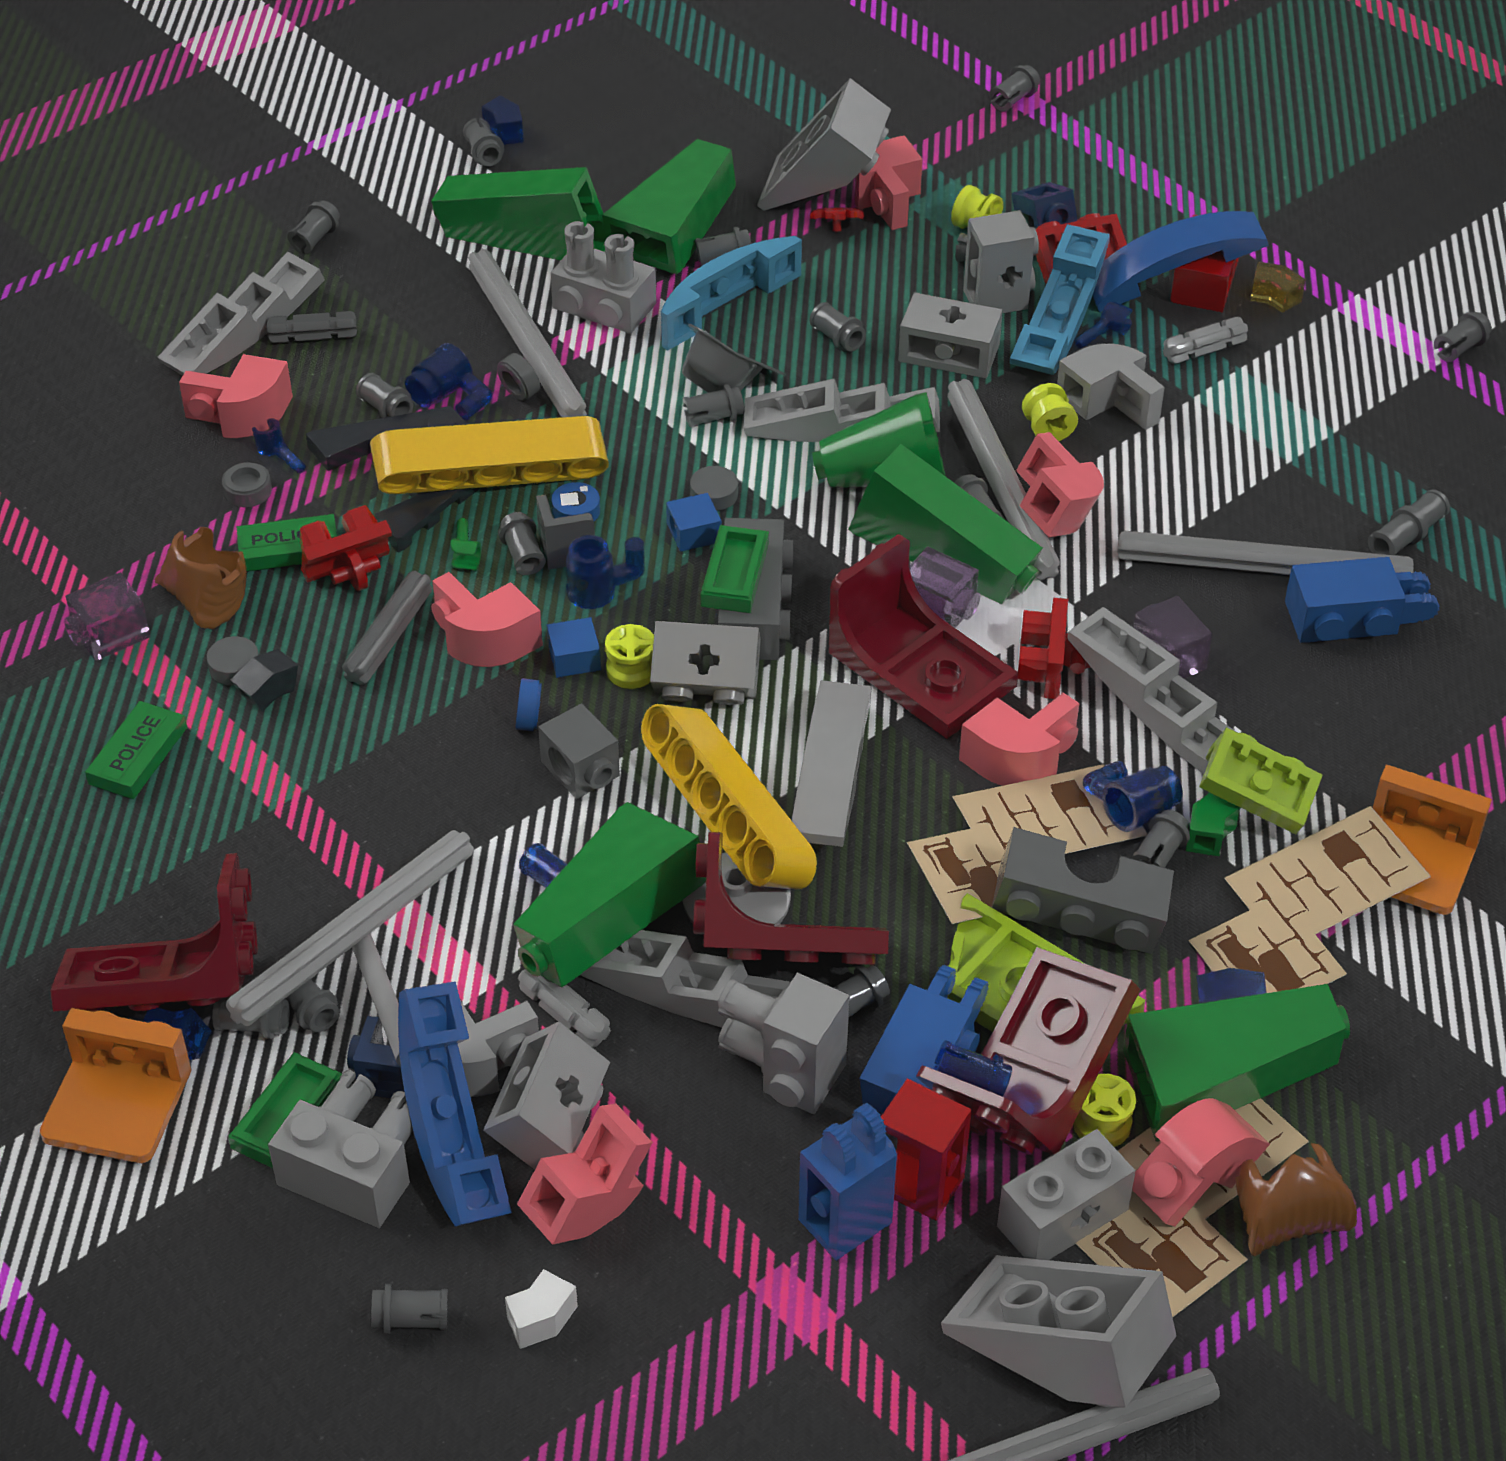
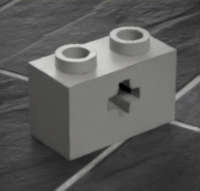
(1000, 261)
(950, 335)
(682, 645)
(547, 1095)
(1065, 1197)

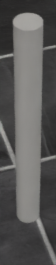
(380, 990)

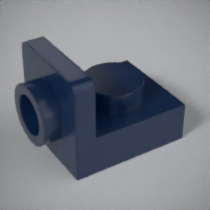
(1046, 203)
(375, 1060)

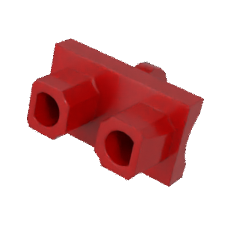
(346, 555)
(1042, 663)

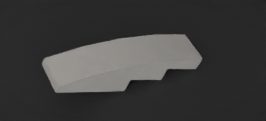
(236, 323)
(820, 410)
(1149, 684)
(831, 762)
(673, 977)

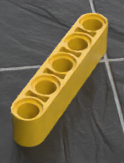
(488, 454)
(728, 797)

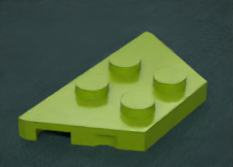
(996, 952)

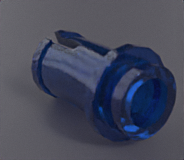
(540, 864)
(974, 1068)

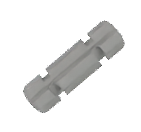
(1205, 340)
(566, 1008)

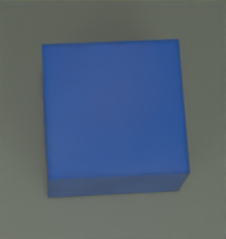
(693, 521)
(573, 647)

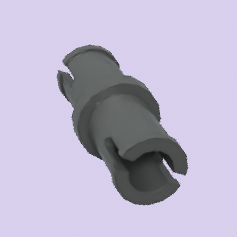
(1409, 523)

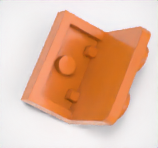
(1439, 829)
(118, 1086)

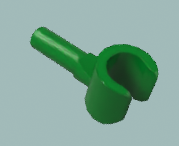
(466, 552)

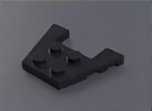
(351, 441)

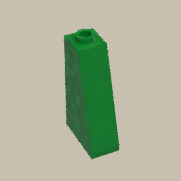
(674, 206)
(520, 209)
(934, 512)
(607, 894)
(1232, 1048)

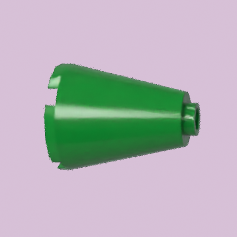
(857, 450)

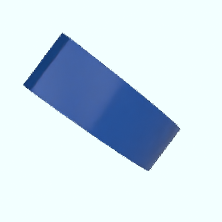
(1173, 246)
(441, 1105)

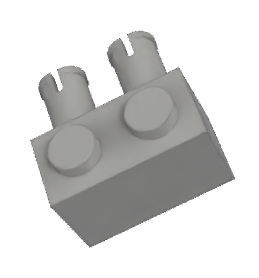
(602, 284)
(792, 1037)
(343, 1162)

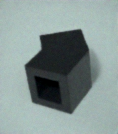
(266, 678)

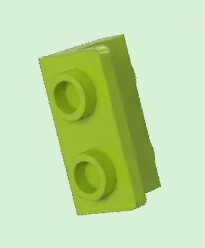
(1260, 780)

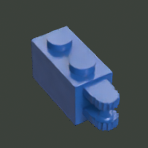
(1355, 599)
(917, 1032)
(848, 1182)

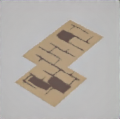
(972, 857)
(1305, 893)
(1193, 1251)

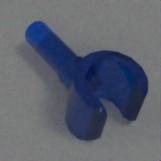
(1113, 317)
(273, 443)

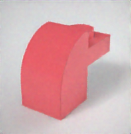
(891, 182)
(245, 400)
(1059, 488)
(486, 629)
(1017, 749)
(1196, 1148)
(593, 1185)

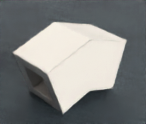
(541, 1309)

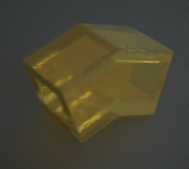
(1277, 286)

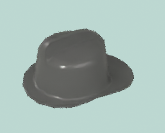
(714, 364)

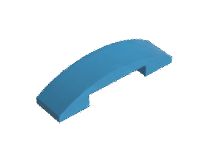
(759, 264)
(1063, 301)

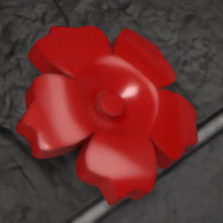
(837, 215)

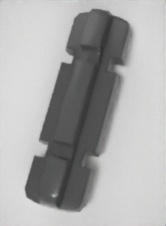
(312, 327)

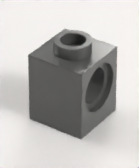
(579, 751)

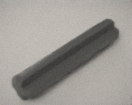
(387, 628)

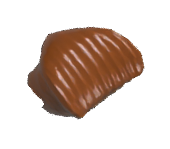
(203, 578)
(1294, 1201)

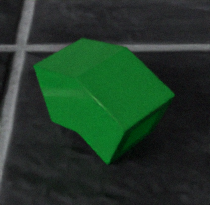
(1211, 822)

